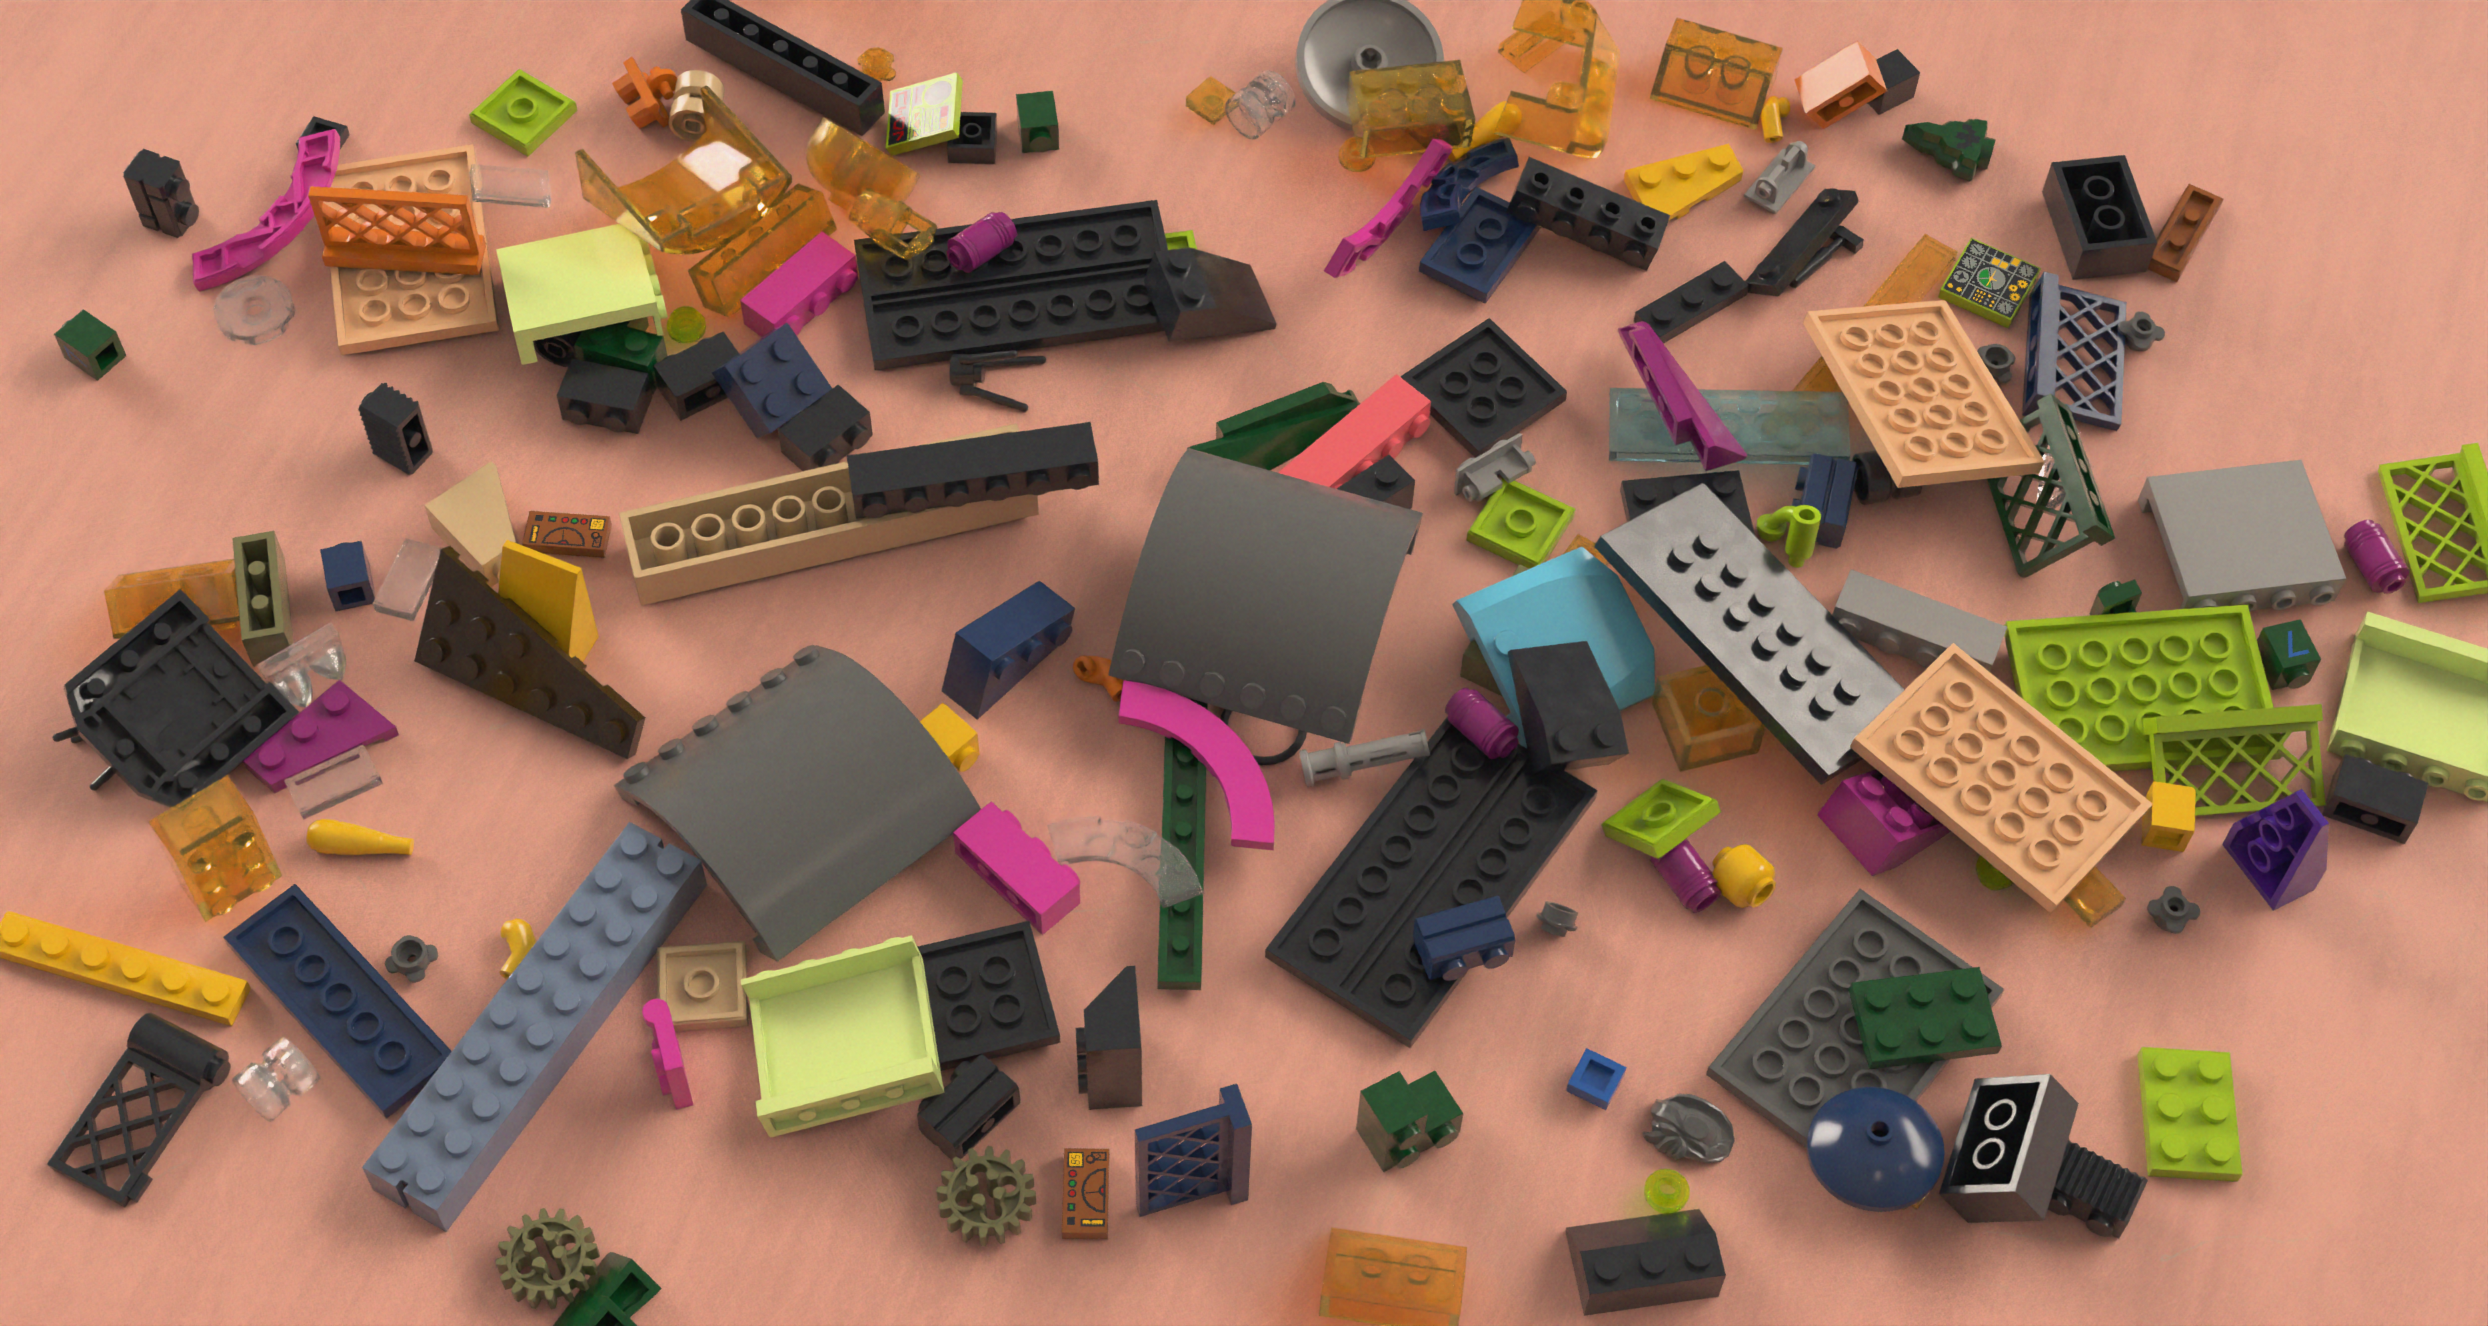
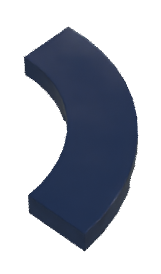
(1453, 183)

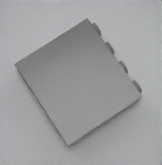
(2245, 536)

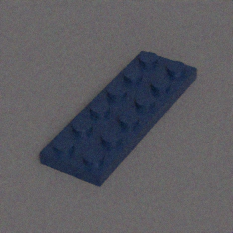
(339, 999)

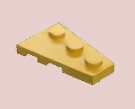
(1684, 180)

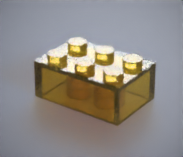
(1408, 106)
(216, 848)

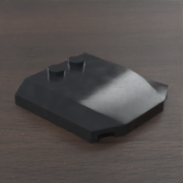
(174, 705)

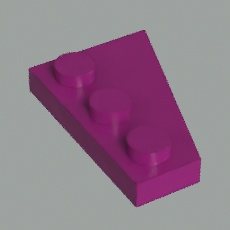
(320, 732)

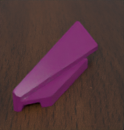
(1678, 400)

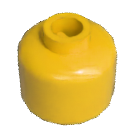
(1744, 876)

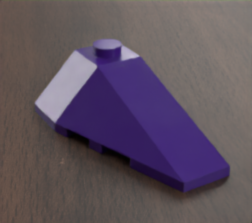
(2281, 848)

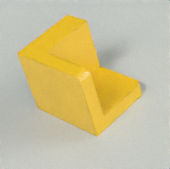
(2171, 817)

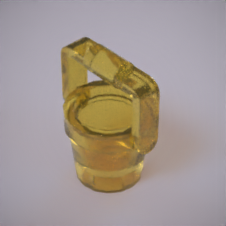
(887, 219)

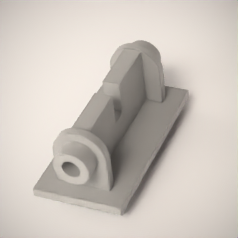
(1781, 177)
(1478, 475)

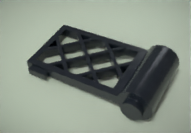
(162, 1052)

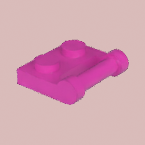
(667, 1053)

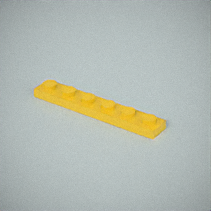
(122, 968)

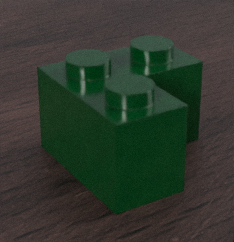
(623, 346)
(1406, 1118)

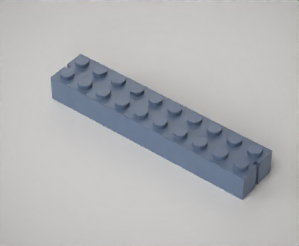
(535, 1027)

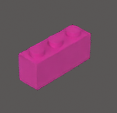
(801, 287)
(1017, 867)

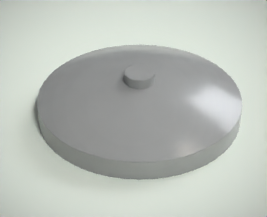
(1355, 37)

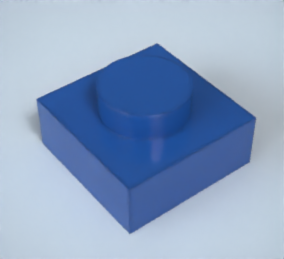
(1596, 1079)

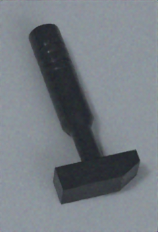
(1841, 237)

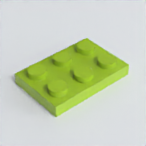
(2189, 1114)

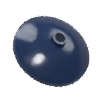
(1870, 1169)

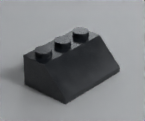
(1111, 1046)
(1645, 1261)

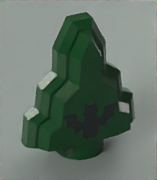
(1953, 144)

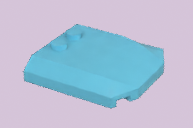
(1560, 604)

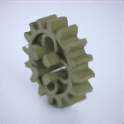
(965, 1185)
(523, 1252)

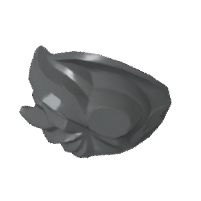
(1690, 1129)

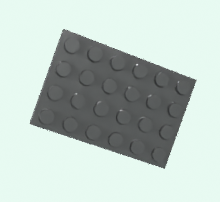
(1805, 1034)

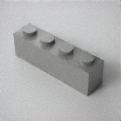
(1912, 623)

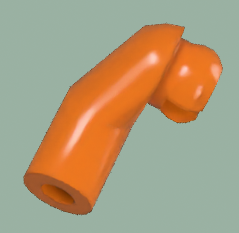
(1095, 671)

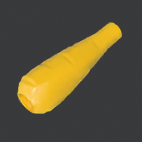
(1483, 131)
(345, 838)

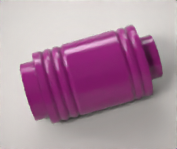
(981, 241)
(2376, 557)
(1482, 723)
(1688, 876)

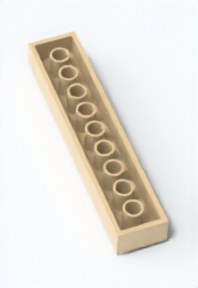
(782, 528)

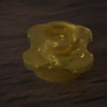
(877, 64)

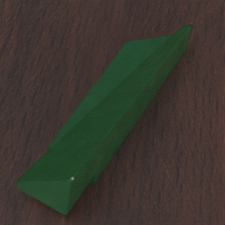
(1280, 427)

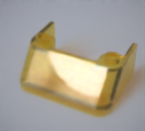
(1572, 115)

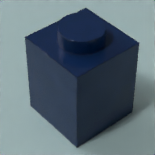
(348, 575)

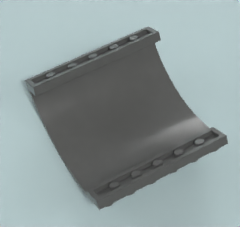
(1263, 594)
(805, 794)

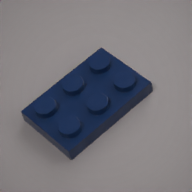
(1480, 249)

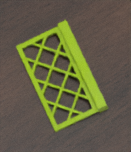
(2472, 480)
(2243, 724)

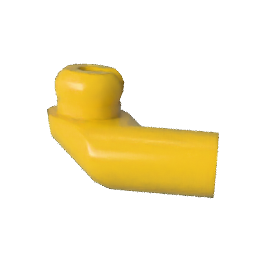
(1770, 116)
(520, 940)

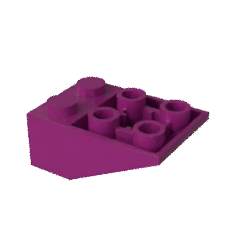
(1879, 822)

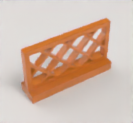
(395, 246)

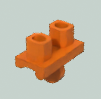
(650, 88)

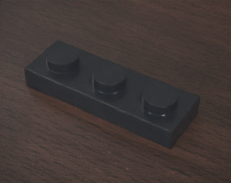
(1693, 301)

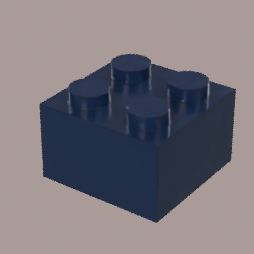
(772, 380)

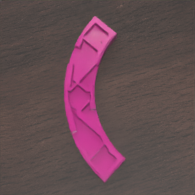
(280, 224)
(1370, 237)
(1216, 749)

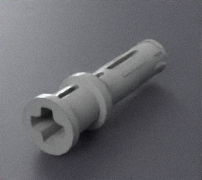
(1344, 760)

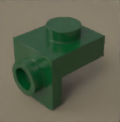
(2117, 598)

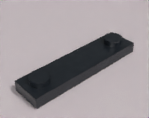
(1801, 242)

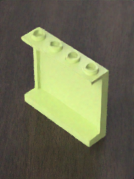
(578, 284)
(2416, 705)
(843, 1036)

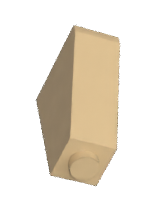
(474, 520)

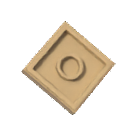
(704, 985)

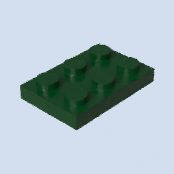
(1924, 1018)

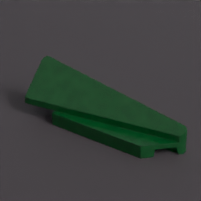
(612, 1295)

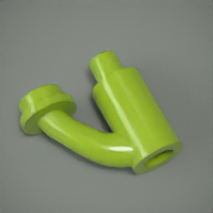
(1802, 532)

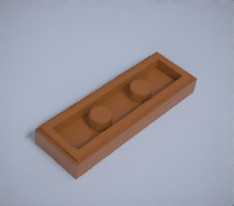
(2184, 232)

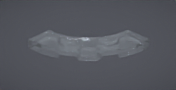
(1127, 846)

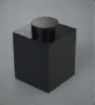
(1900, 81)

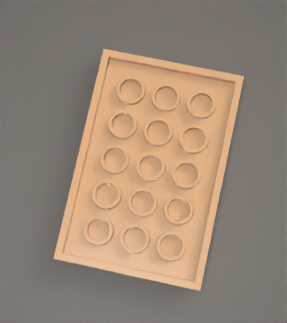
(411, 307)
(1922, 393)
(2001, 777)

